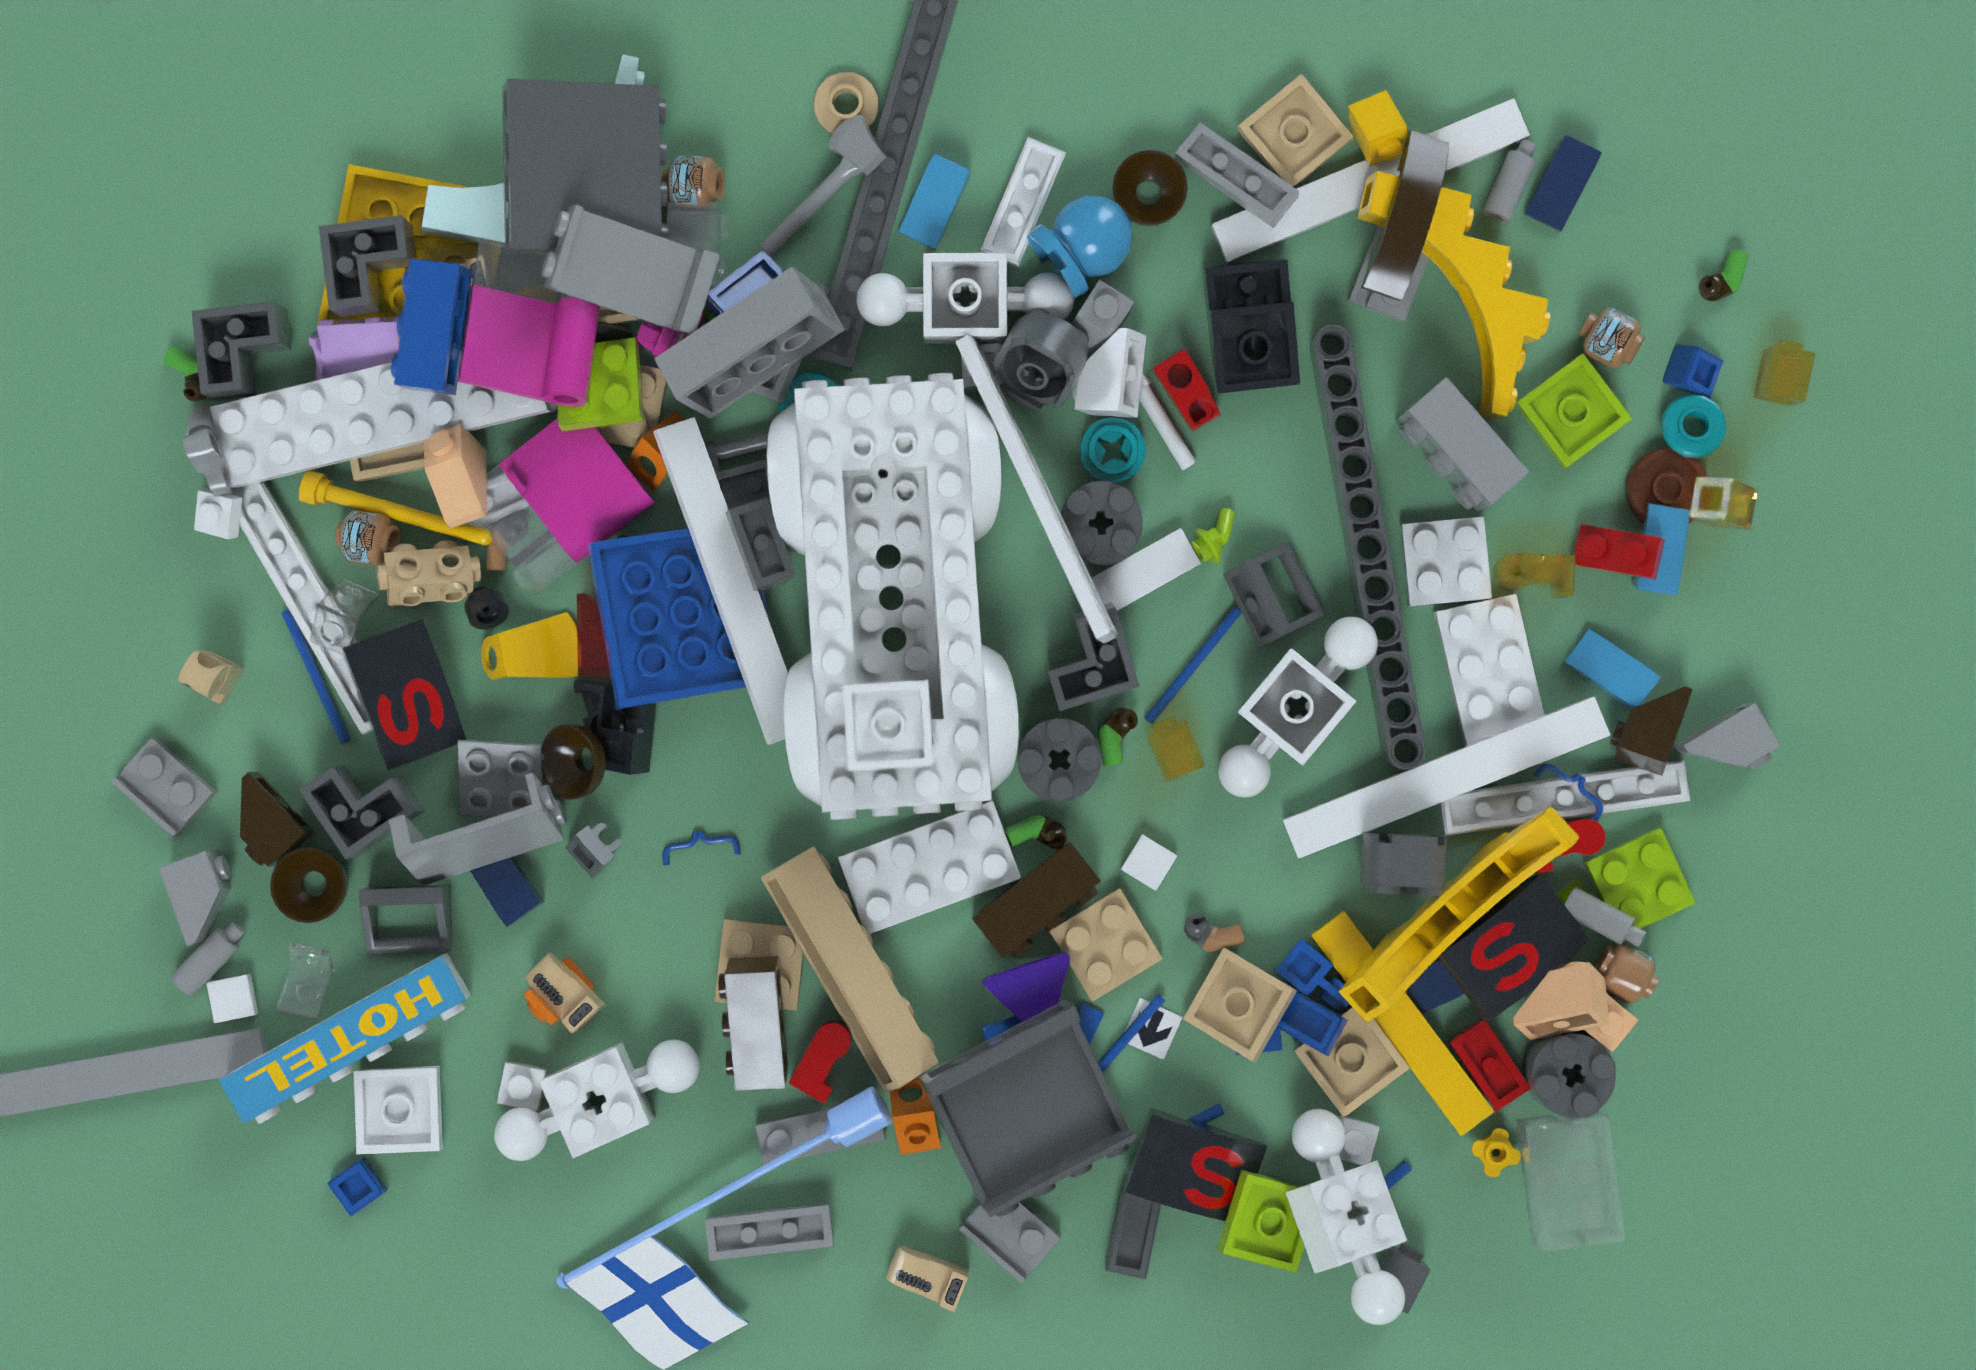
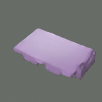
(353, 345)

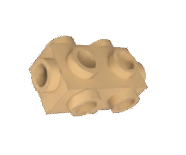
(427, 574)

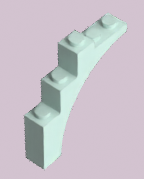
(479, 211)

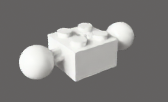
(885, 298)
(1348, 645)
(524, 1132)
(1347, 1217)

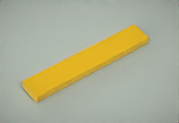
(1409, 1032)

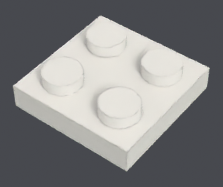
(1445, 561)
(887, 725)
(398, 1110)

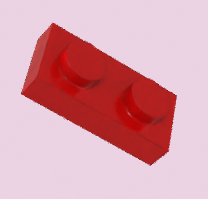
(1618, 551)
(1489, 1064)

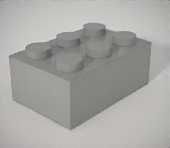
(1461, 446)

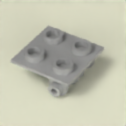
(494, 776)

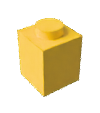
(1378, 128)

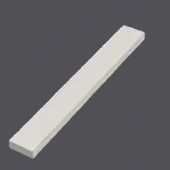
(1343, 190)
(1037, 489)
(726, 573)
(296, 582)
(1446, 777)

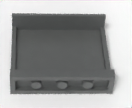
(584, 149)
(1027, 1109)

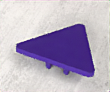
(1030, 987)

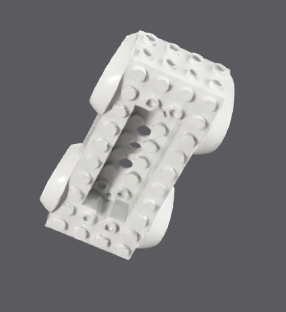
(916, 474)

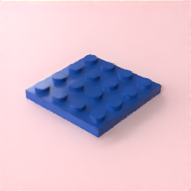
(660, 620)

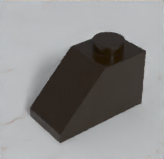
(1651, 731)
(268, 822)

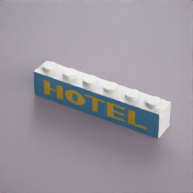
(344, 1038)

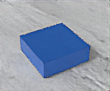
(357, 1186)

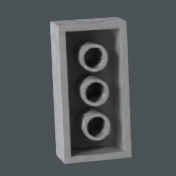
(749, 343)

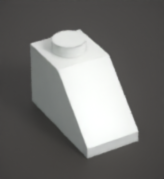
(1113, 377)

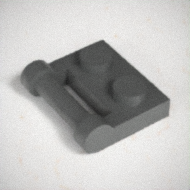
(745, 482)

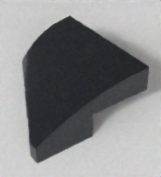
(623, 732)

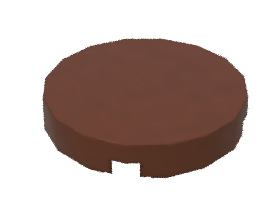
(1662, 479)

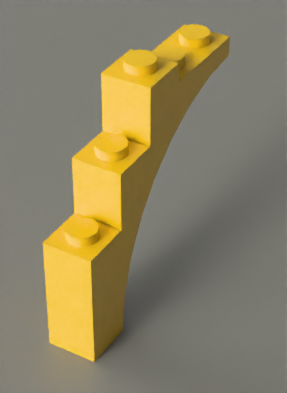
(1477, 271)
(1442, 919)

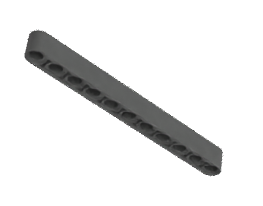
(1374, 528)

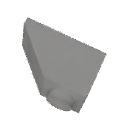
(1102, 315)
(1734, 739)
(197, 892)

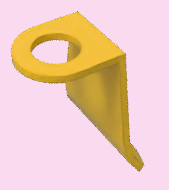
(534, 650)

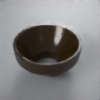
(1156, 168)
(563, 762)
(289, 891)

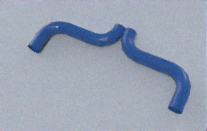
(1576, 777)
(693, 841)

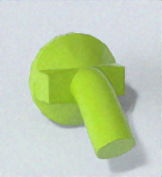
(1209, 544)

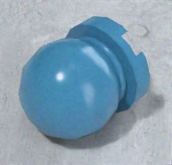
(1086, 240)

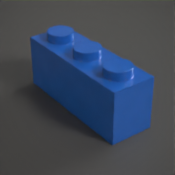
(431, 326)

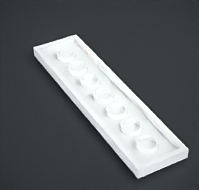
(346, 421)

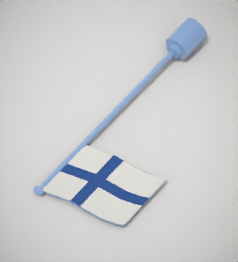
(658, 1296)

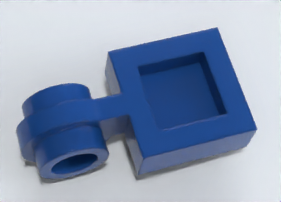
(1306, 969)

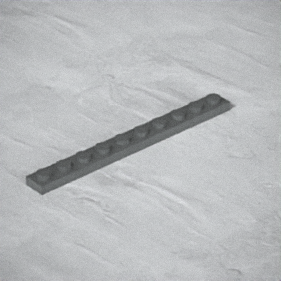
(884, 186)

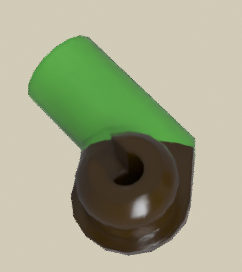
(1727, 281)
(188, 366)
(1113, 731)
(1038, 828)

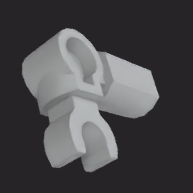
(204, 450)

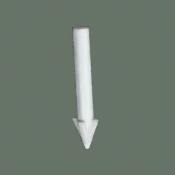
(1164, 425)

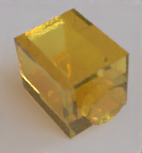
(1784, 373)
(1723, 503)
(1174, 748)

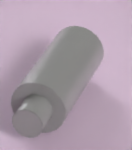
(1510, 183)
(1603, 918)
(207, 959)

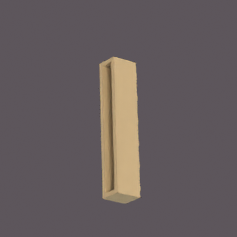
(850, 969)

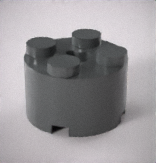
(1041, 359)
(1116, 506)
(1083, 759)
(1403, 861)
(1566, 1096)

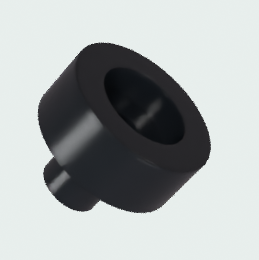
(486, 608)

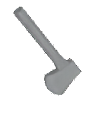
(860, 154)

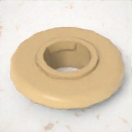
(844, 83)

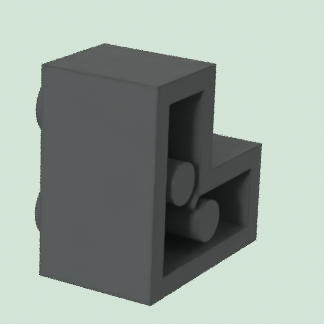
(354, 255)
(228, 339)
(1096, 673)
(357, 819)

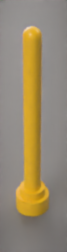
(317, 489)

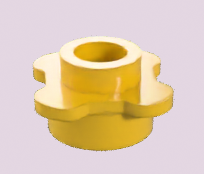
(1497, 1140)

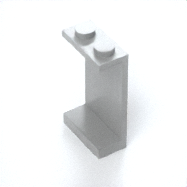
(629, 270)
(483, 841)

